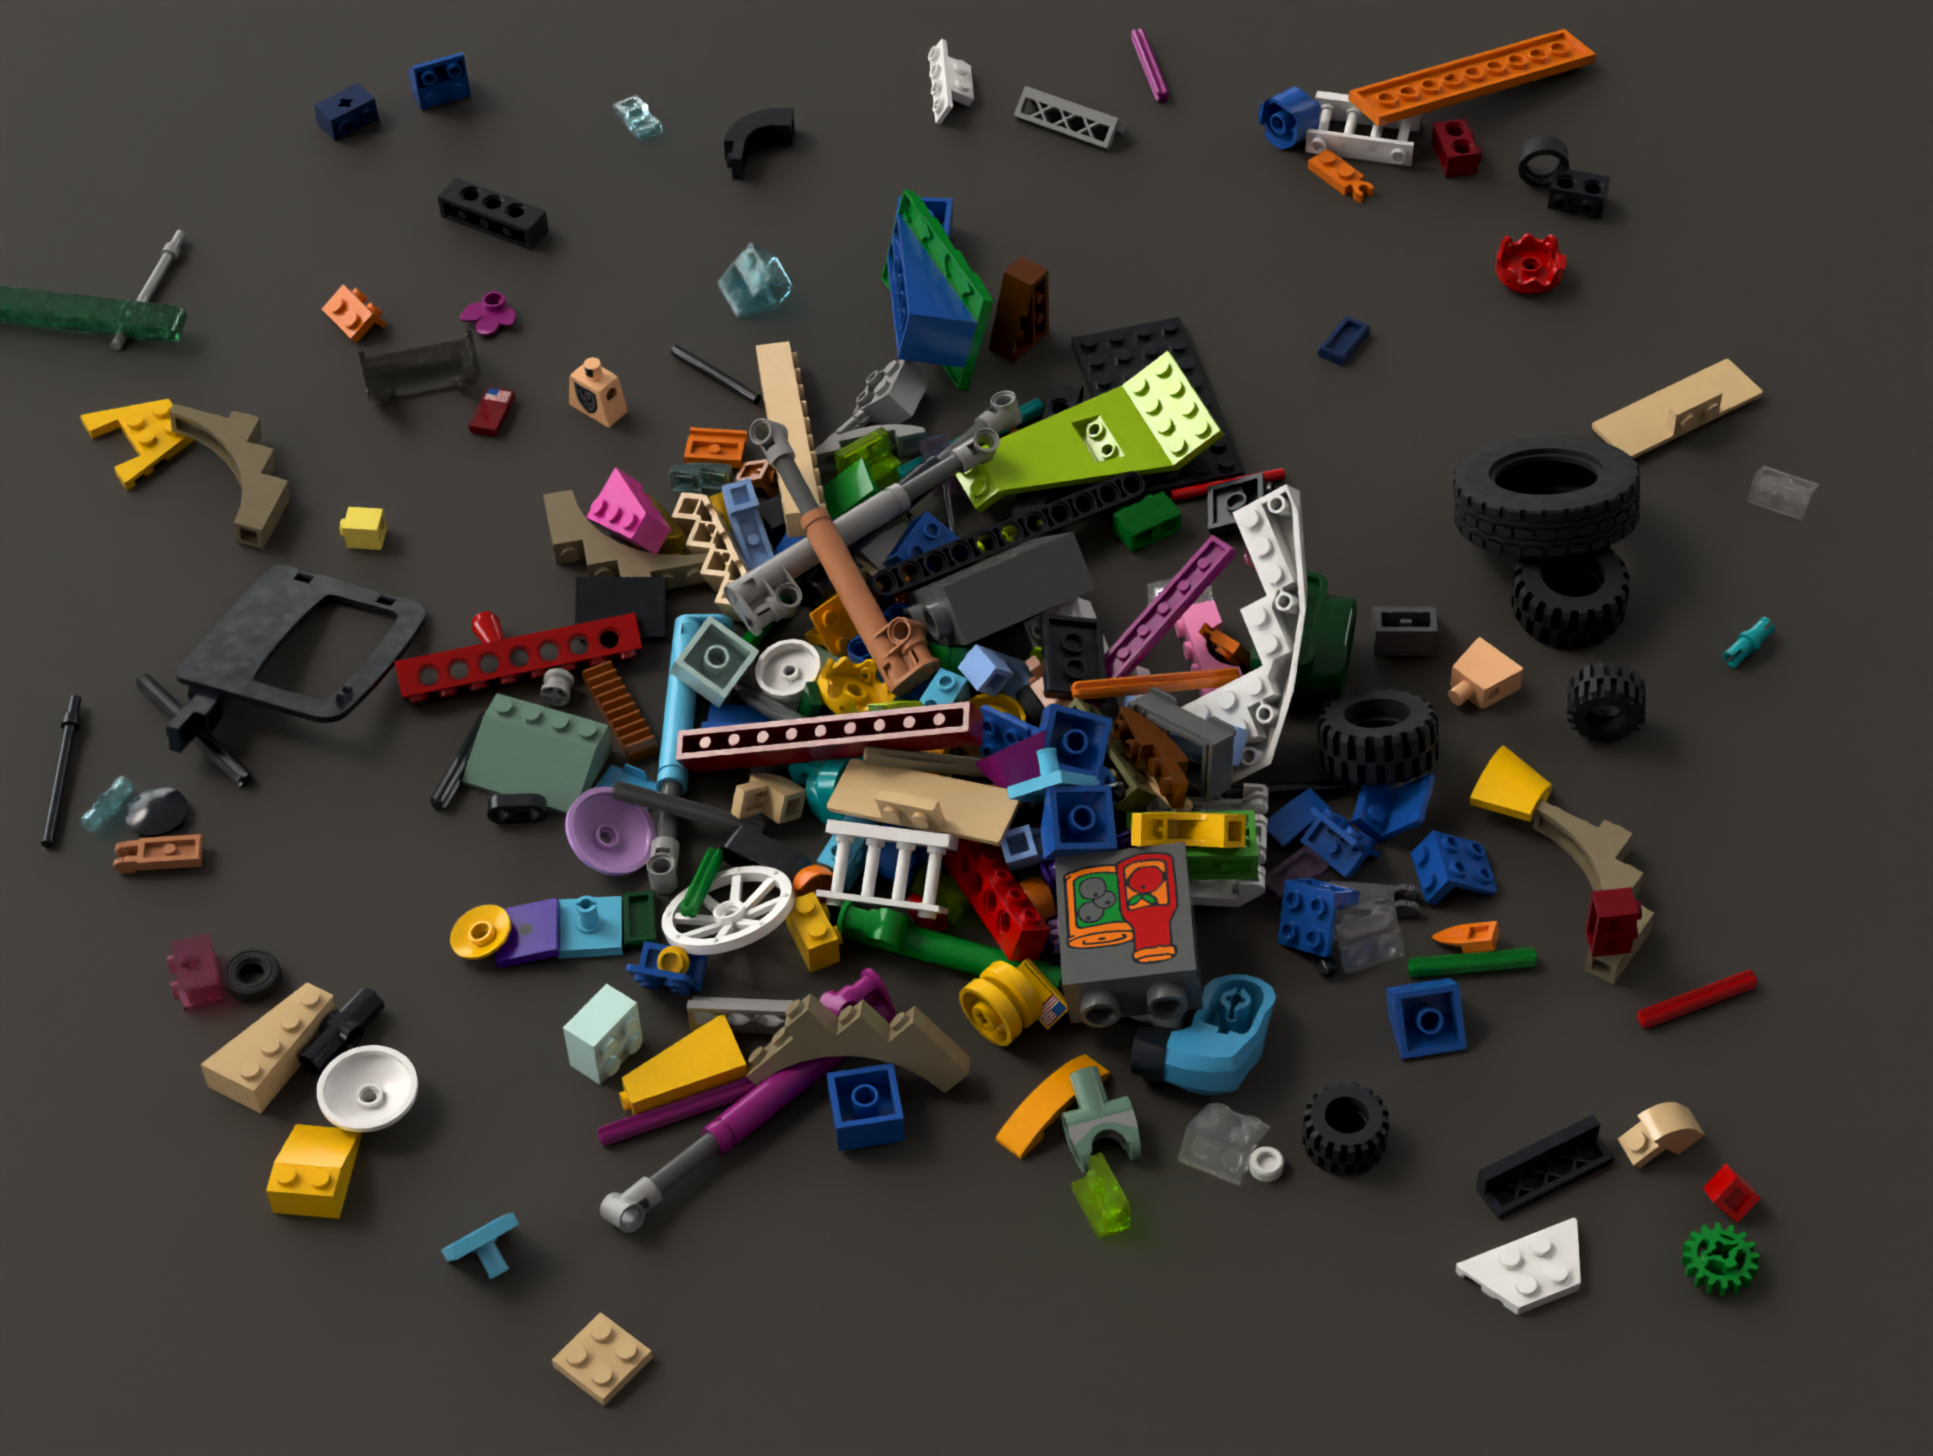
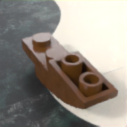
(1156, 751)

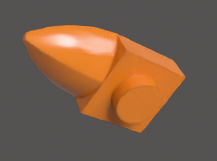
(1471, 936)

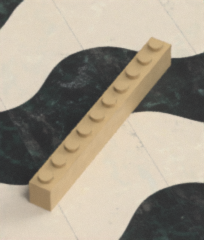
(787, 405)

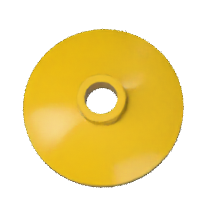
(480, 932)

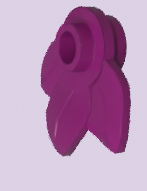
(489, 314)

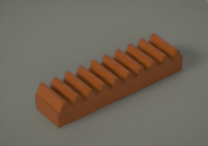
(620, 712)

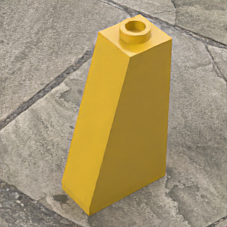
(686, 1068)

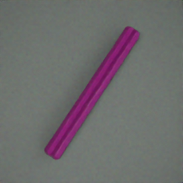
(674, 1111)

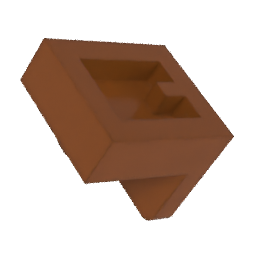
(761, 476)

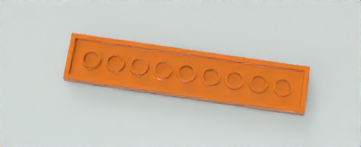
(1471, 77)

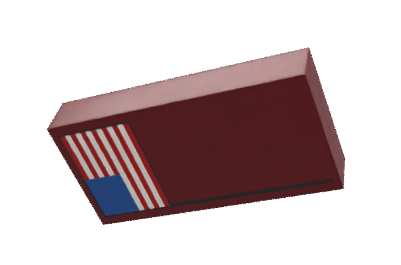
(492, 411)

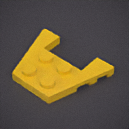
(147, 430)

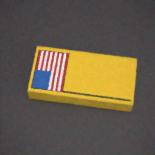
(1052, 999)

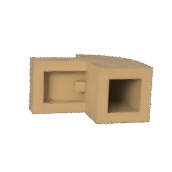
(771, 795)
(1660, 1128)

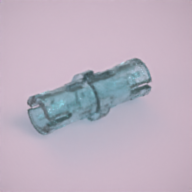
(107, 804)

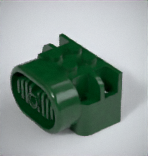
(1324, 642)

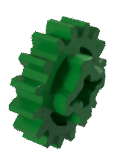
(1720, 1259)

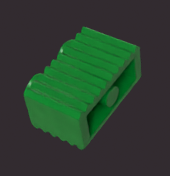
(1146, 521)

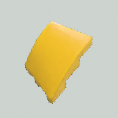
(1510, 786)

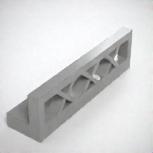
(1074, 111)
(742, 1014)

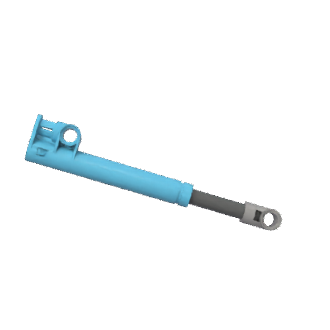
(672, 776)

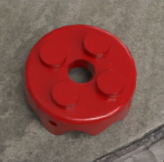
(1533, 252)

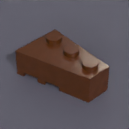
(1021, 310)

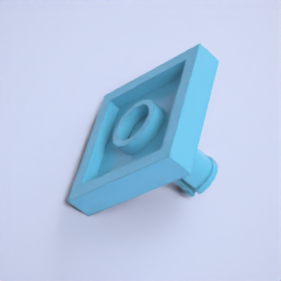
(1035, 789)
(591, 927)
(483, 1244)

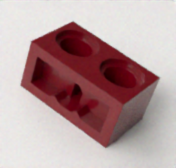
(1456, 148)
(1612, 921)

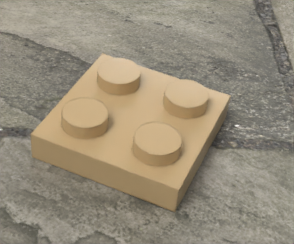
(602, 1358)

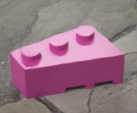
(629, 513)

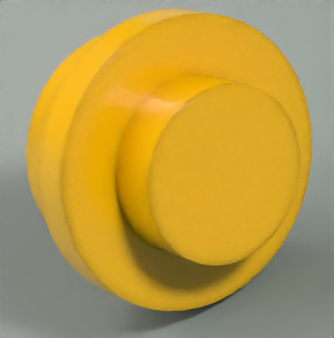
(673, 960)

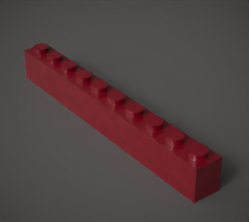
(829, 737)

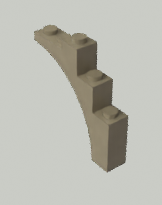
(236, 442)
(580, 540)
(1601, 857)
(860, 1031)

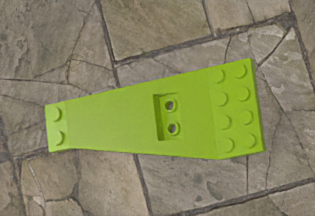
(1147, 422)

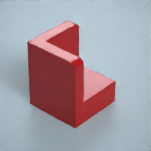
(1731, 1193)

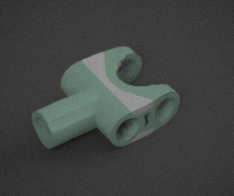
(1098, 1118)

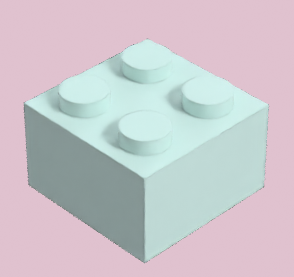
(714, 661)
(603, 1034)

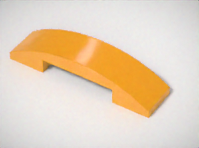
(1043, 1107)

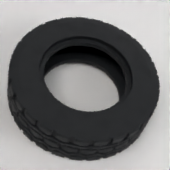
(1546, 496)

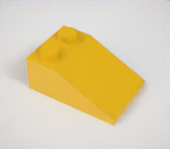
(313, 1171)

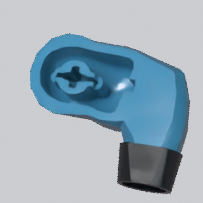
(1219, 1044)

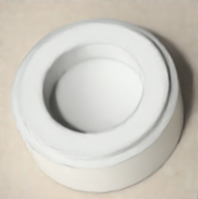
(1266, 1164)

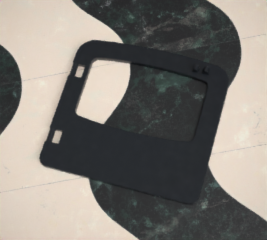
(263, 620)

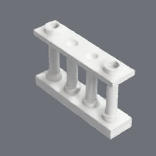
(1348, 145)
(875, 838)

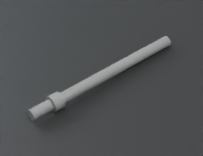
(169, 253)

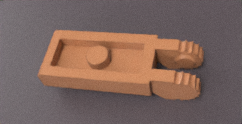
(159, 853)

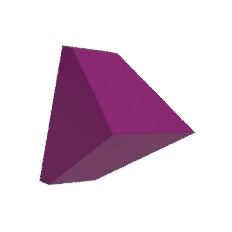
(1014, 763)

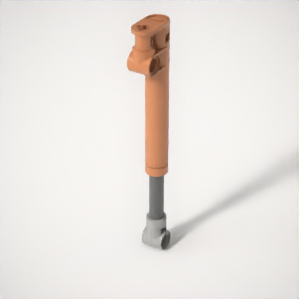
(899, 658)

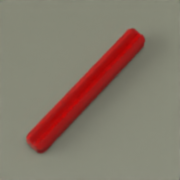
(1697, 999)

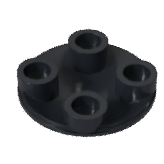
(156, 811)

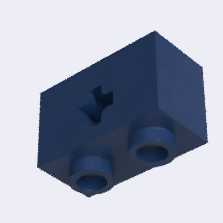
(346, 111)

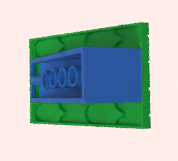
(934, 294)

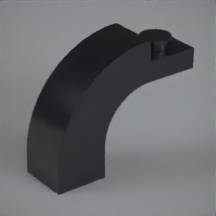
(756, 131)

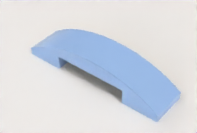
(746, 522)

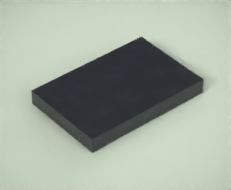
(615, 596)
(1070, 653)

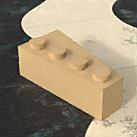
(265, 1054)

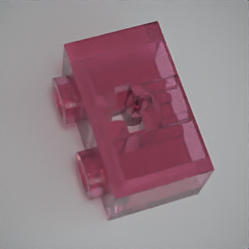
(196, 972)

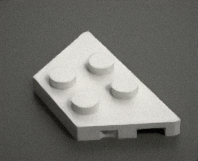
(1530, 1268)

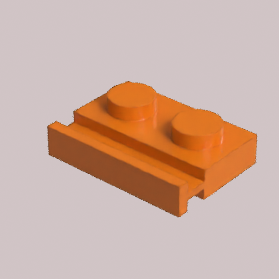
(716, 446)
(1225, 646)

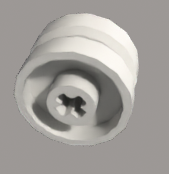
(786, 669)

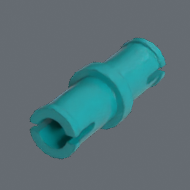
(1748, 642)

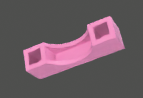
(1195, 645)

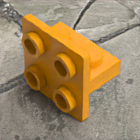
(832, 627)

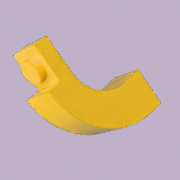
(1189, 827)

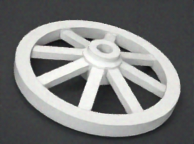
(731, 918)

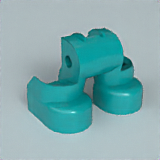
(820, 782)

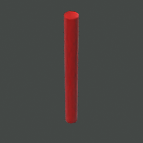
(1202, 489)

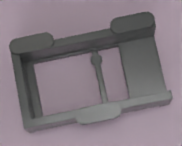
(1213, 735)

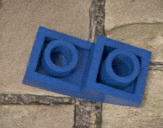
(1294, 818)

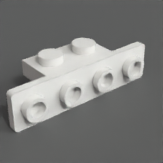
(950, 81)

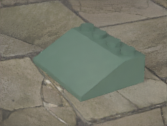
(536, 752)

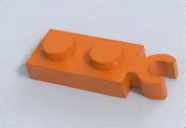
(1340, 175)

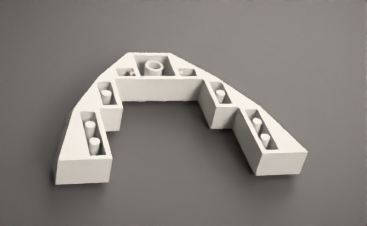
(1275, 622)

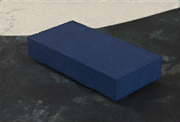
(1343, 341)

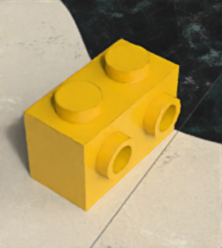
(813, 932)

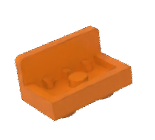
(352, 312)

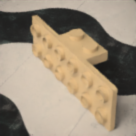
(1677, 409)
(924, 802)

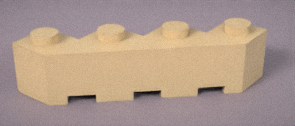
(711, 535)

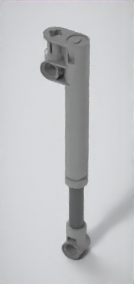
(759, 591)

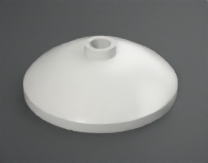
(363, 1076)

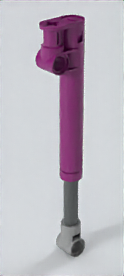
(747, 1114)

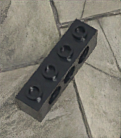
(493, 213)

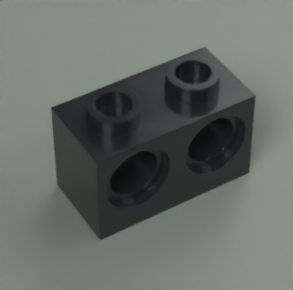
(1578, 192)

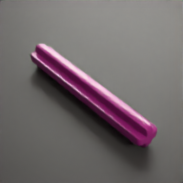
(1150, 65)

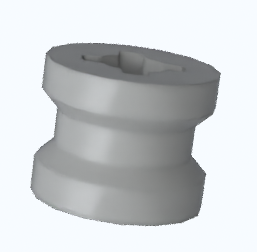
(557, 687)

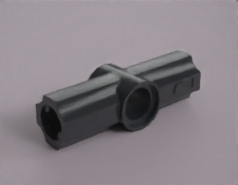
(341, 1031)

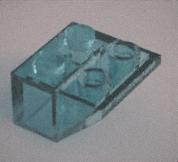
(755, 282)

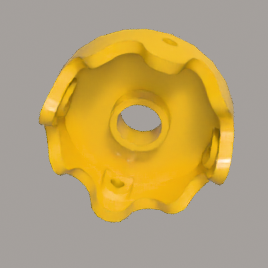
(848, 688)

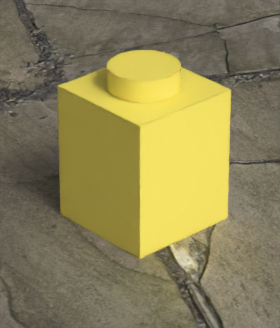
(364, 528)

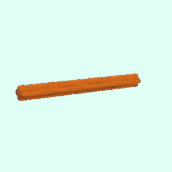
(1142, 684)

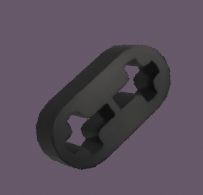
(517, 808)

